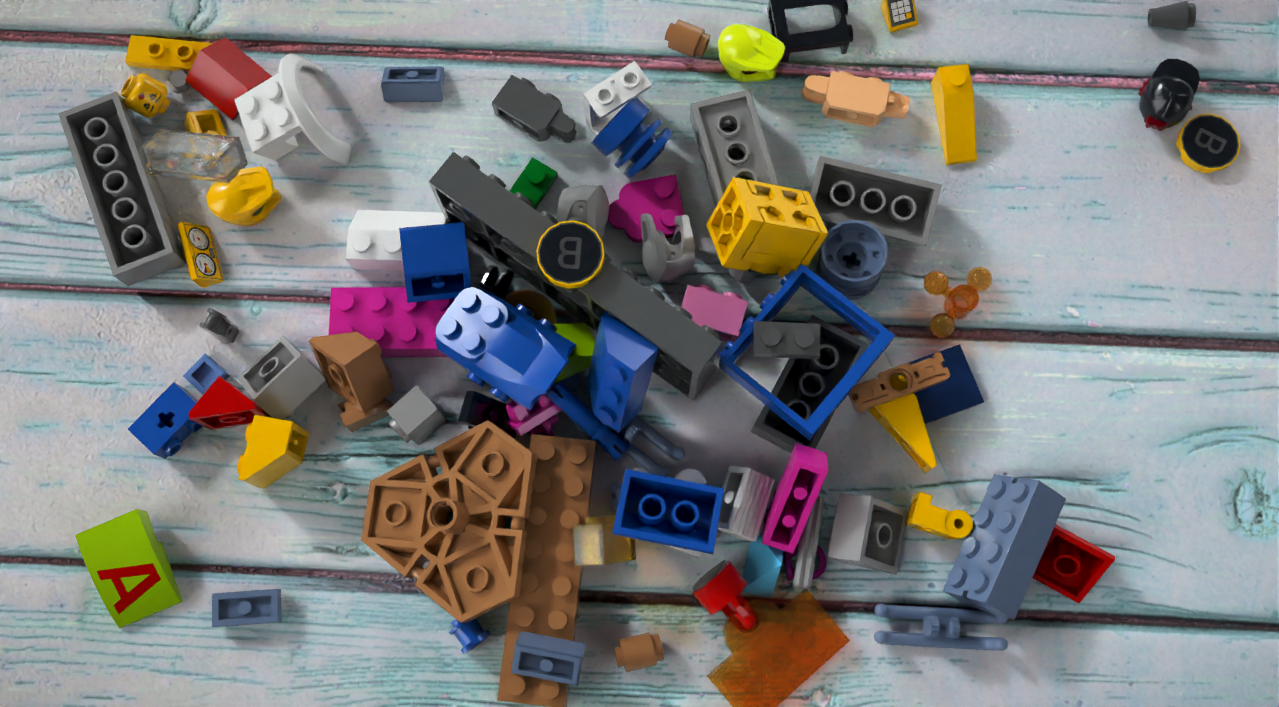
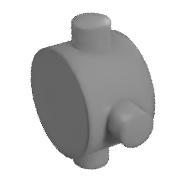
(178, 81)

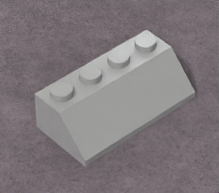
(889, 201)

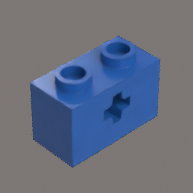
(154, 427)

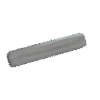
(808, 547)

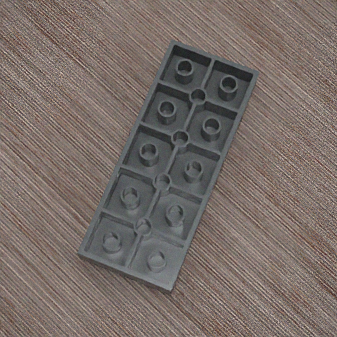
(511, 232)

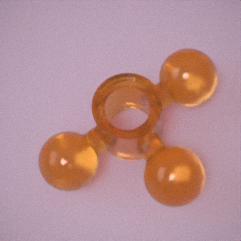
(937, 283)

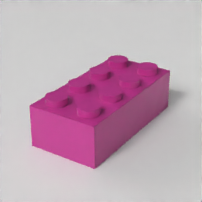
(386, 317)

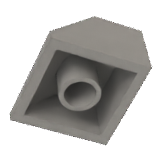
(281, 379)
(867, 533)

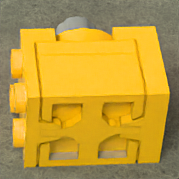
(764, 229)

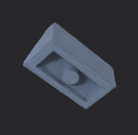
(413, 84)
(548, 658)

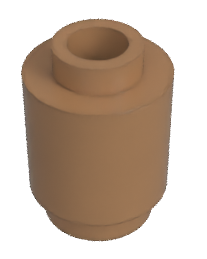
(687, 38)
(639, 651)

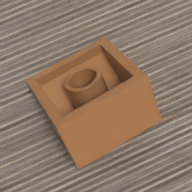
(353, 368)

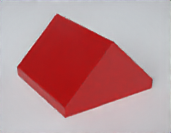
(224, 74)
(225, 407)
(1071, 564)

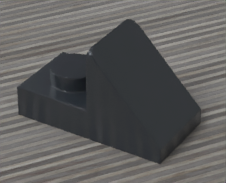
(480, 408)

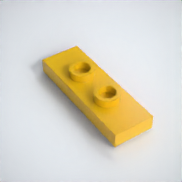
(162, 53)

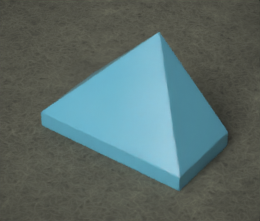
(762, 568)

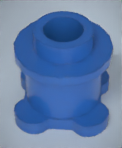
(469, 634)

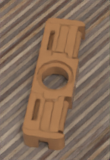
(917, 375)

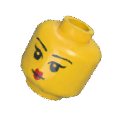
(145, 95)

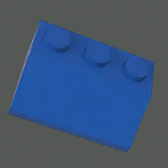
(619, 372)
(668, 511)

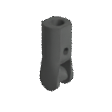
(220, 326)

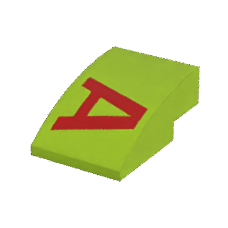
(129, 567)

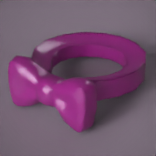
(790, 570)

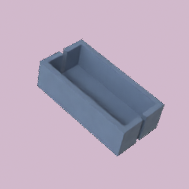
(1004, 545)

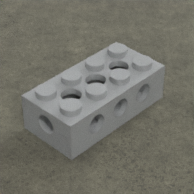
(745, 141)

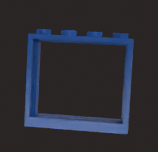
(771, 306)

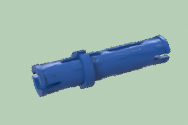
(587, 421)

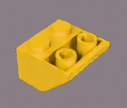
(271, 450)

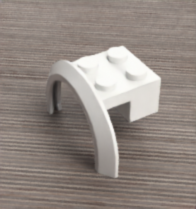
(278, 111)

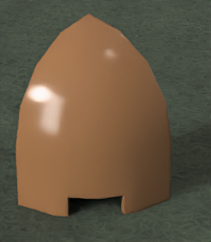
(355, 419)

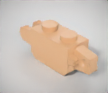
(855, 98)

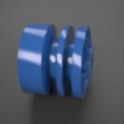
(632, 138)

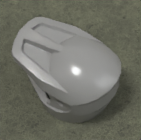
(585, 204)
(664, 259)

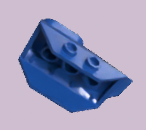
(502, 346)

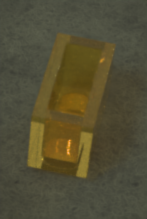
(598, 546)

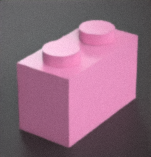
(719, 311)

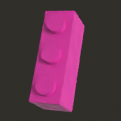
(794, 498)

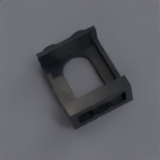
(840, 35)

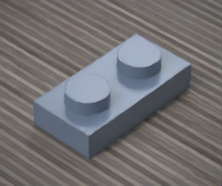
(246, 607)

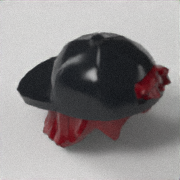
(1168, 94)

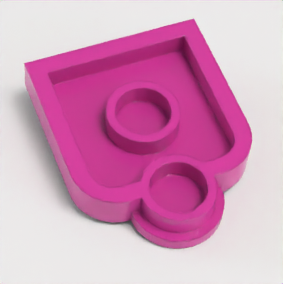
(653, 196)

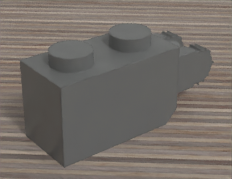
(533, 111)

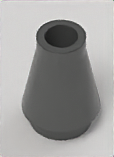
(1173, 16)

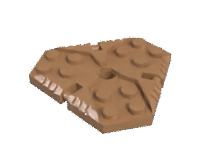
(473, 557)

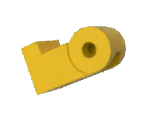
(937, 520)

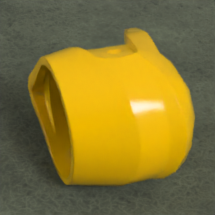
(243, 196)

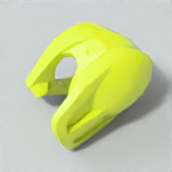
(749, 49)

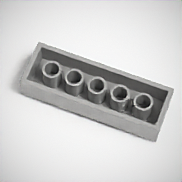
(121, 190)

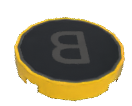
(1208, 143)
(570, 254)

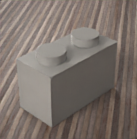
(415, 416)

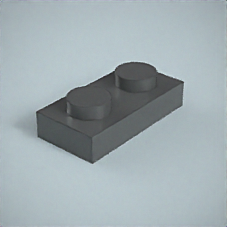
(786, 340)

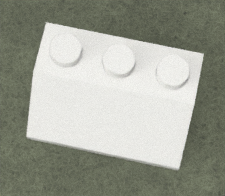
(375, 237)

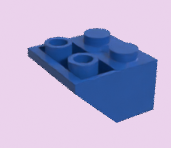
(435, 261)

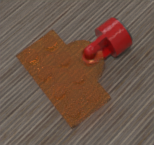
(768, 646)

